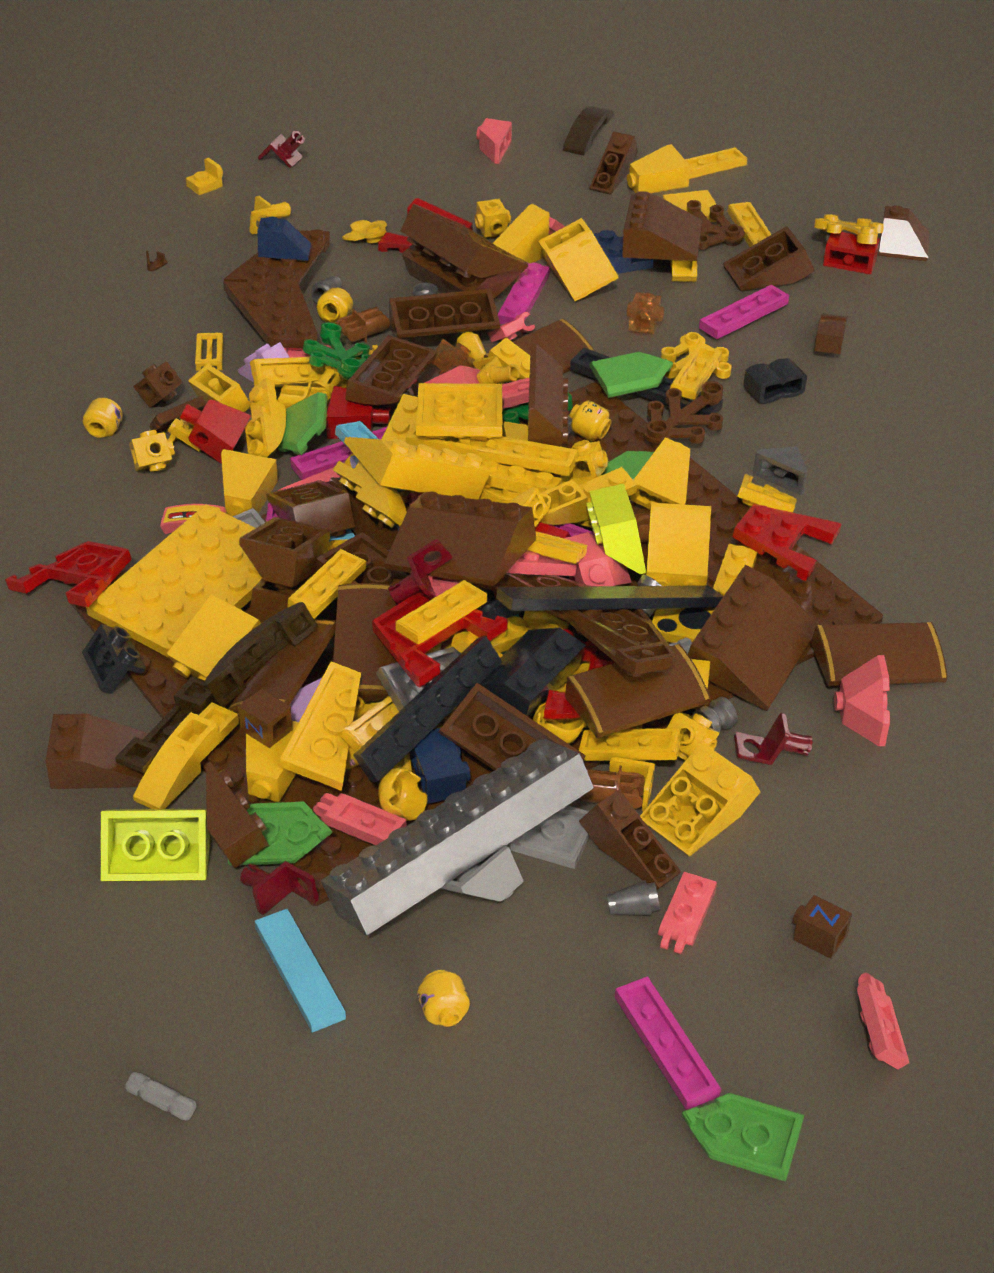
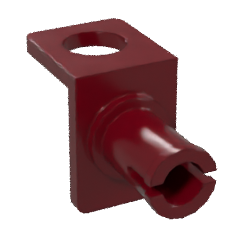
(286, 148)
(418, 578)
(775, 741)
(273, 887)

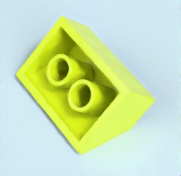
(616, 526)
(154, 844)

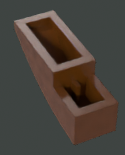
(830, 333)

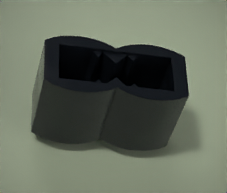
(775, 380)

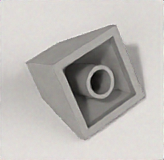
(489, 879)

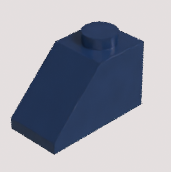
(281, 240)

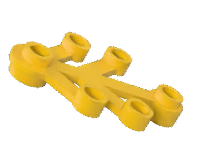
(866, 230)
(687, 345)

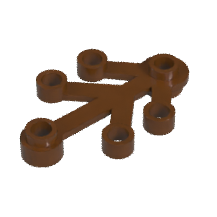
(726, 232)
(659, 429)

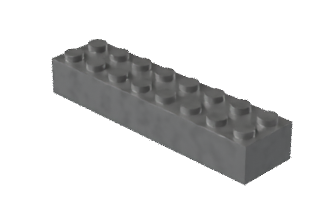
(456, 835)

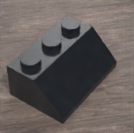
(534, 666)

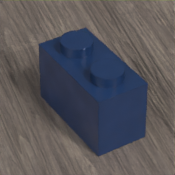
(439, 766)

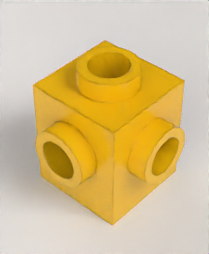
(492, 217)
(142, 455)
(590, 461)
(693, 732)

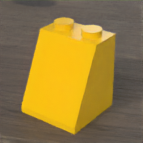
(678, 544)
(209, 637)

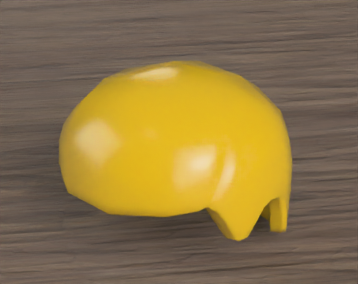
(565, 729)
(400, 794)

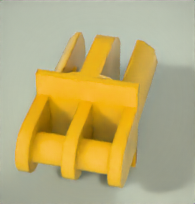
(293, 394)

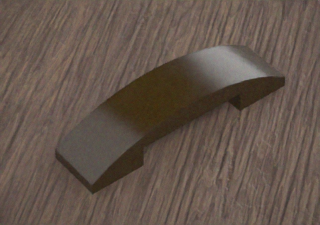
(584, 127)
(256, 648)
(191, 697)

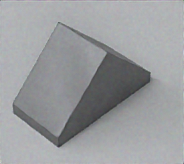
(782, 468)

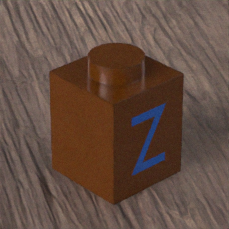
(265, 718)
(821, 926)

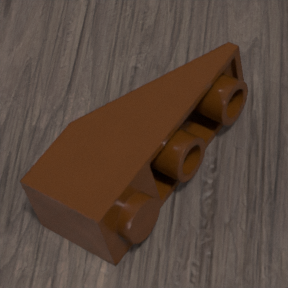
(614, 163)
(229, 822)
(628, 840)

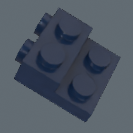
(613, 249)

